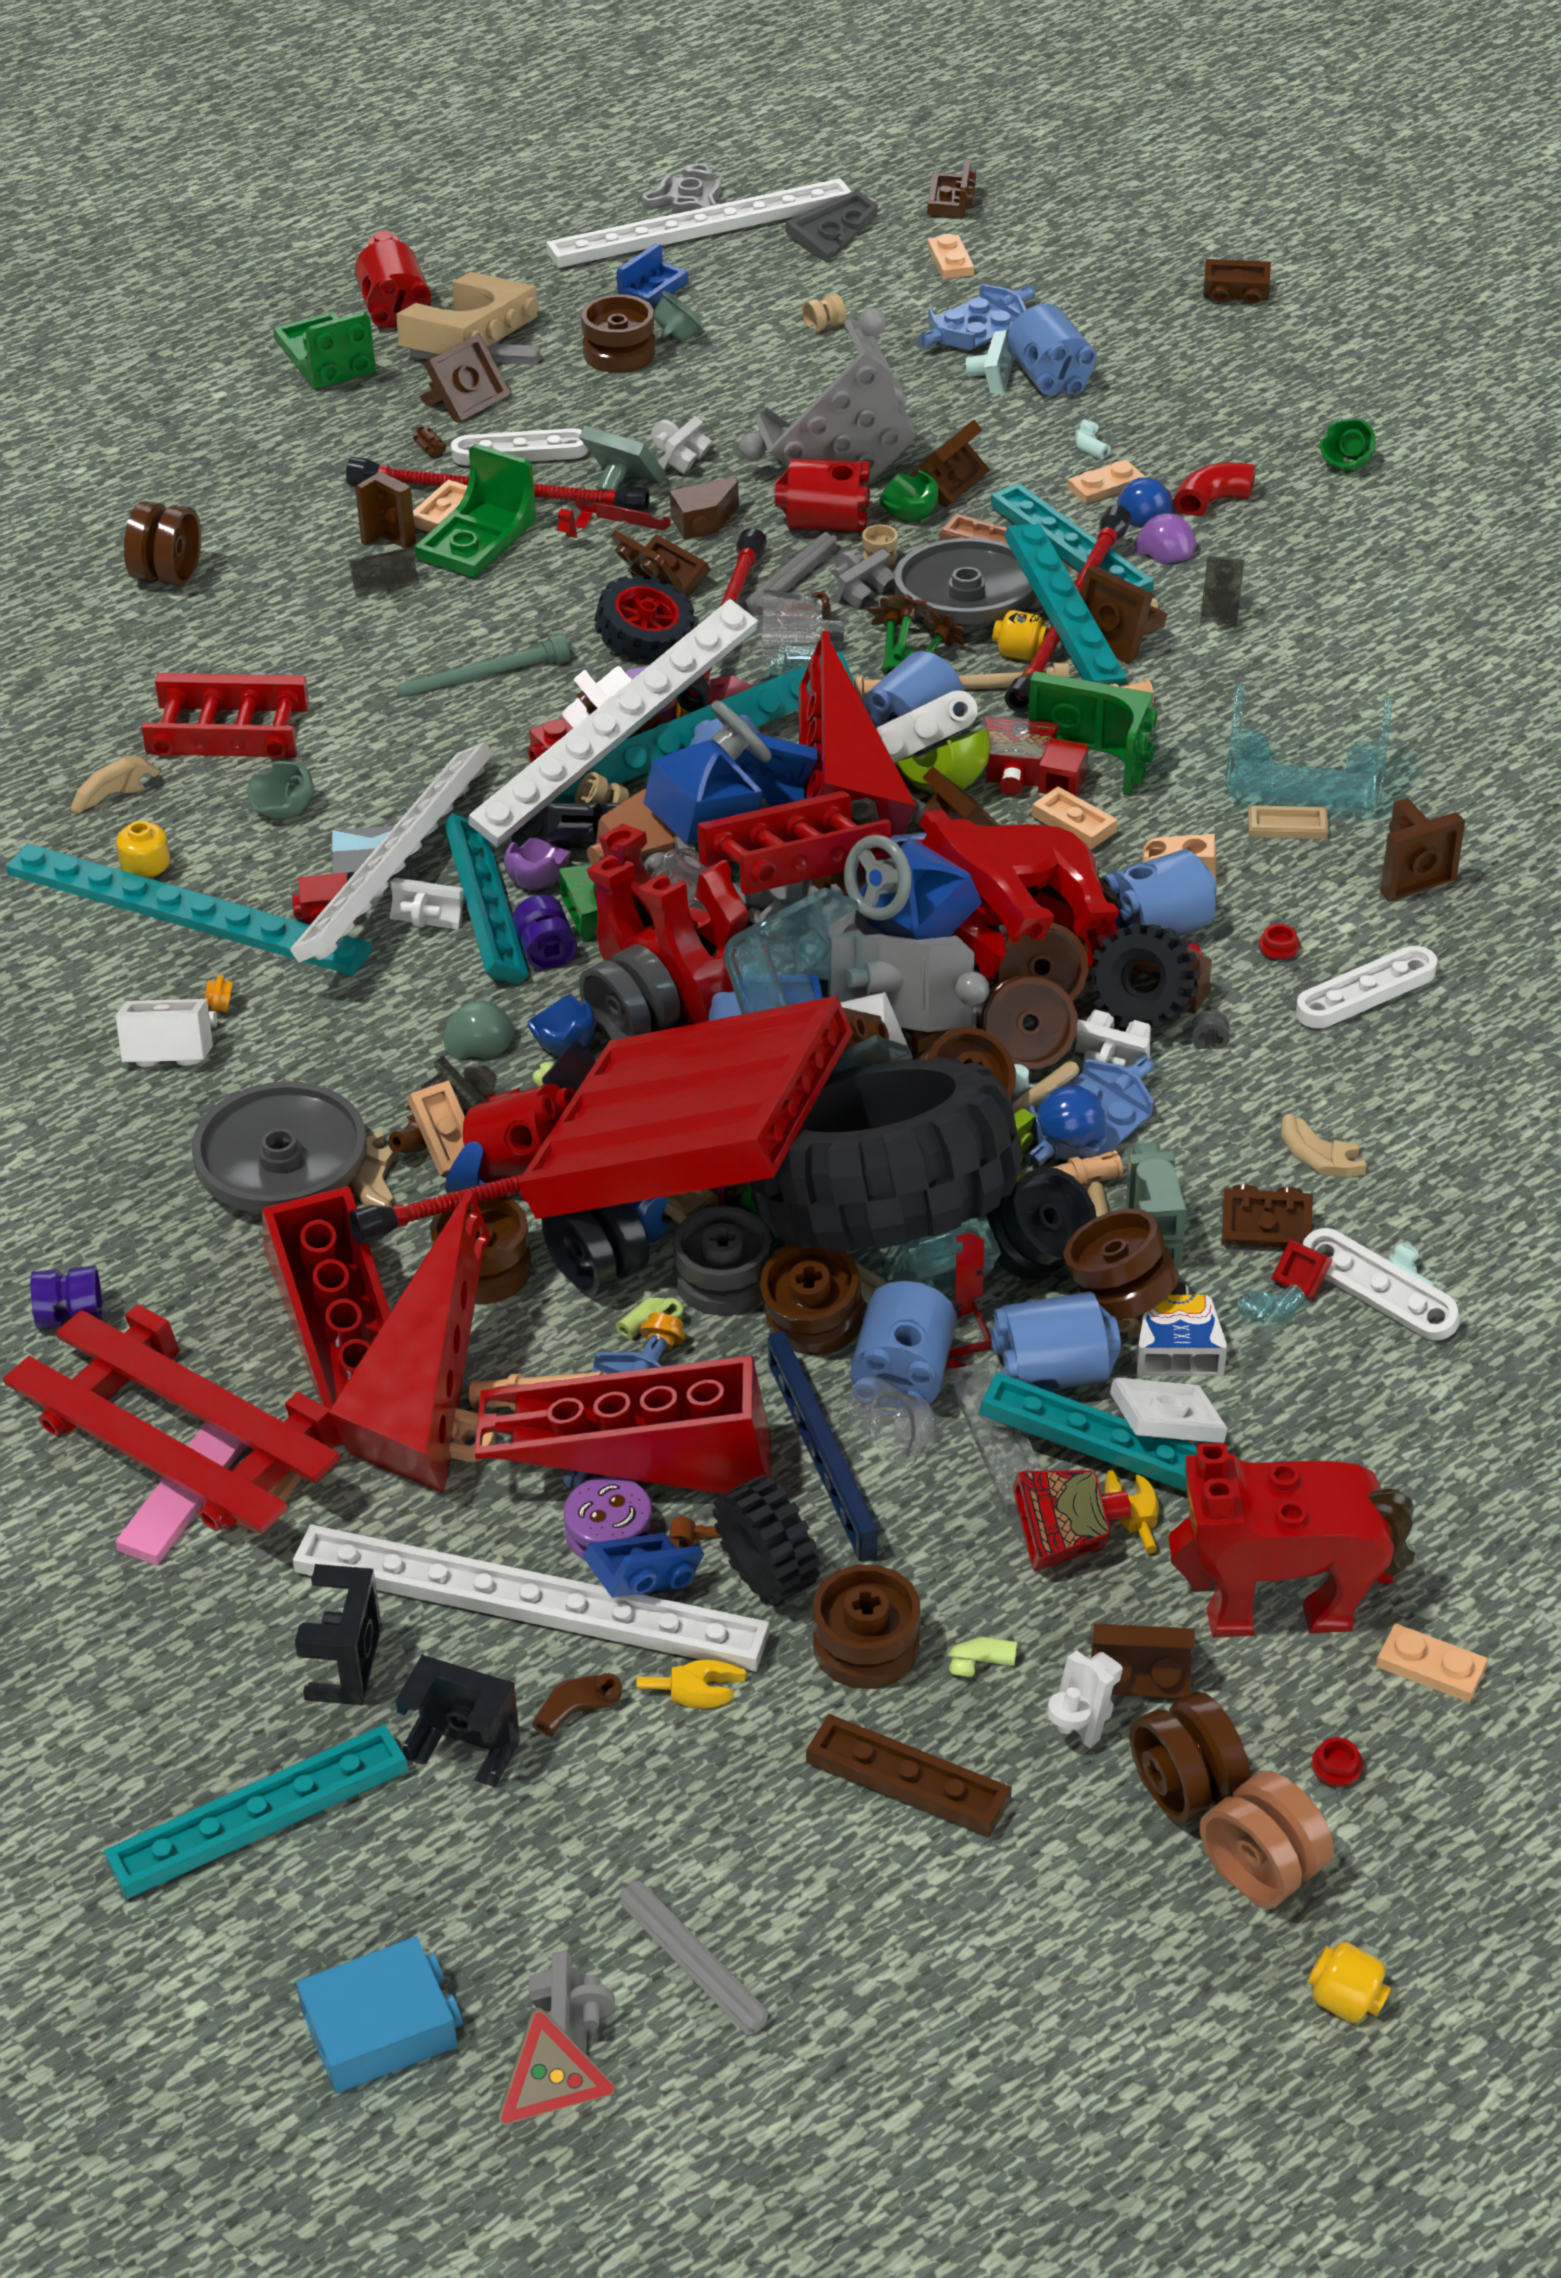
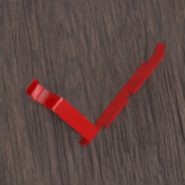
(568, 525)
(969, 1286)

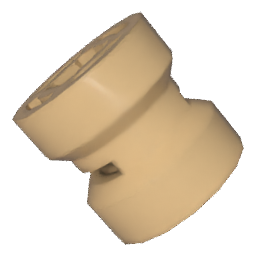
(825, 312)
(879, 537)
(596, 789)

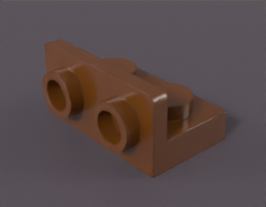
(1265, 1216)

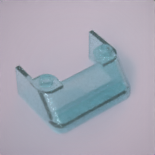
(1346, 791)
(772, 963)

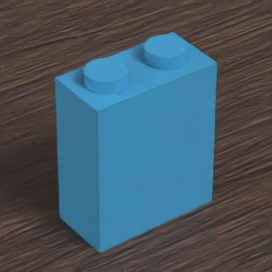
(378, 2013)

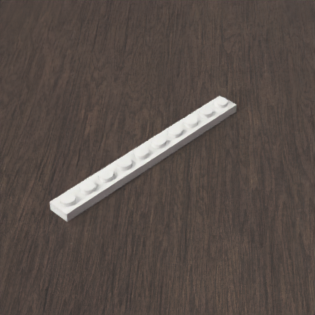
(693, 223)
(612, 723)
(389, 855)
(540, 1598)

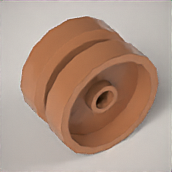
(1267, 1838)

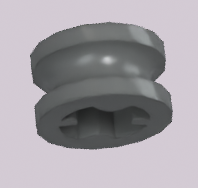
(1206, 1021)

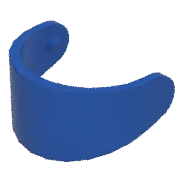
(465, 1169)

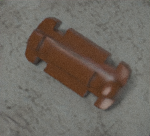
(429, 441)

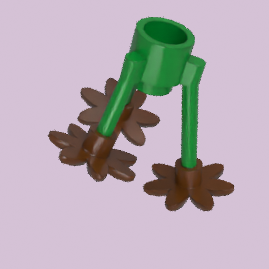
(901, 612)

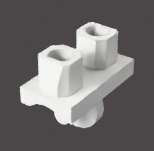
(680, 445)
(426, 903)
(1104, 1044)
(1085, 1696)

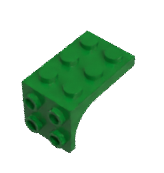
(329, 347)
(488, 518)
(1099, 716)

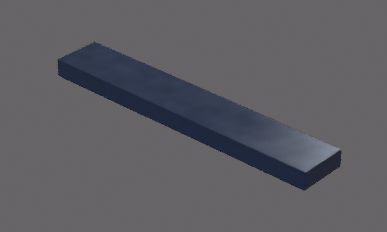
(822, 1447)

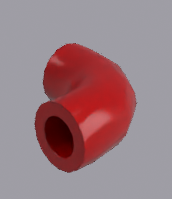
(1212, 483)

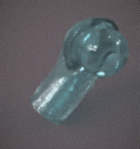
(1269, 1307)

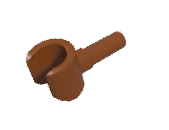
(686, 1529)

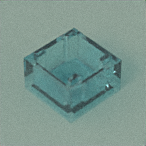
(934, 1258)

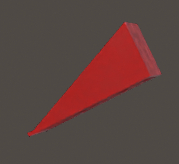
(848, 744)
(325, 1285)
(411, 1378)
(658, 1425)

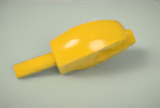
(1143, 1509)
(690, 1685)

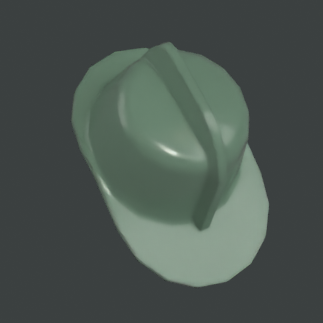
(676, 318)

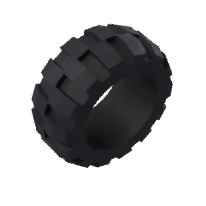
(894, 1157)

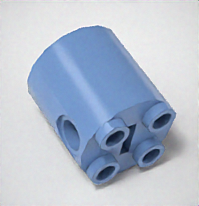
(1051, 350)
(910, 685)
(1165, 892)
(906, 1338)
(1057, 1341)

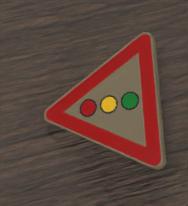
(550, 2073)

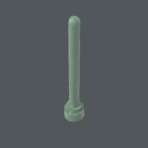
(551, 651)

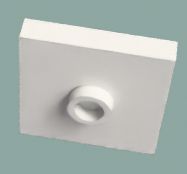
(1168, 1410)

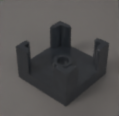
(343, 1636)
(462, 1707)

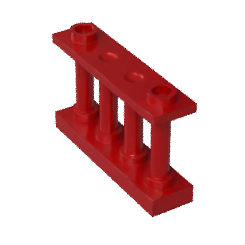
(226, 692)
(788, 841)

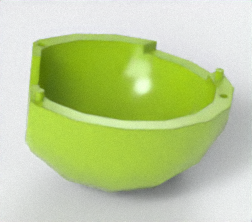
(959, 761)

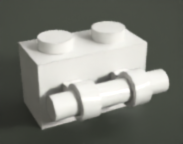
(165, 1031)

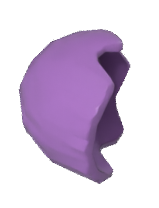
(1166, 539)
(535, 864)

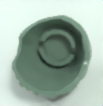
(280, 785)
(478, 1031)

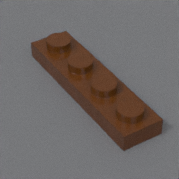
(909, 1775)

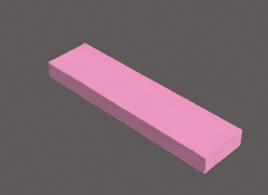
(172, 1507)

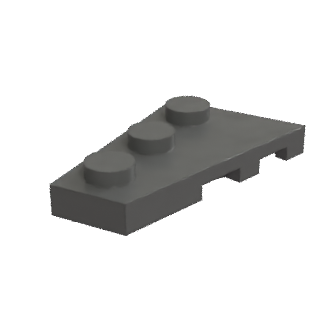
(832, 225)

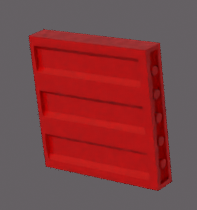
(688, 1109)

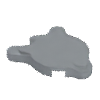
(686, 193)

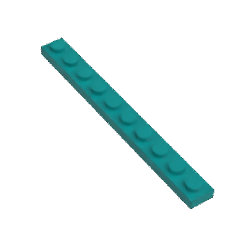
(636, 753)
(178, 906)

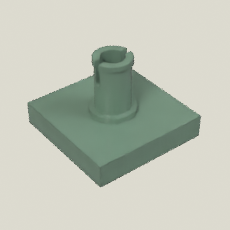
(620, 458)

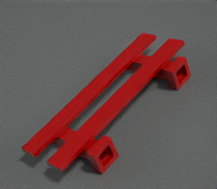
(144, 1356)

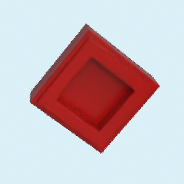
(1302, 1268)

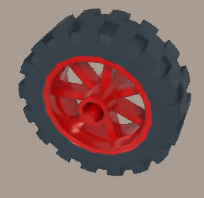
(647, 607)

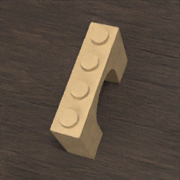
(480, 306)

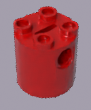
(390, 280)
(824, 494)
(514, 1128)

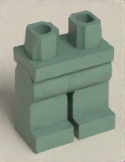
(1156, 1189)

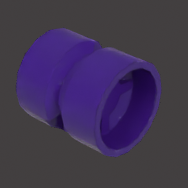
(544, 932)
(62, 1296)

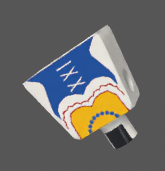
(1182, 1337)

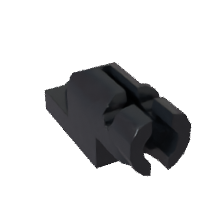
(565, 824)

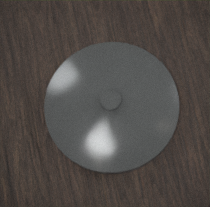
(965, 578)
(278, 1145)

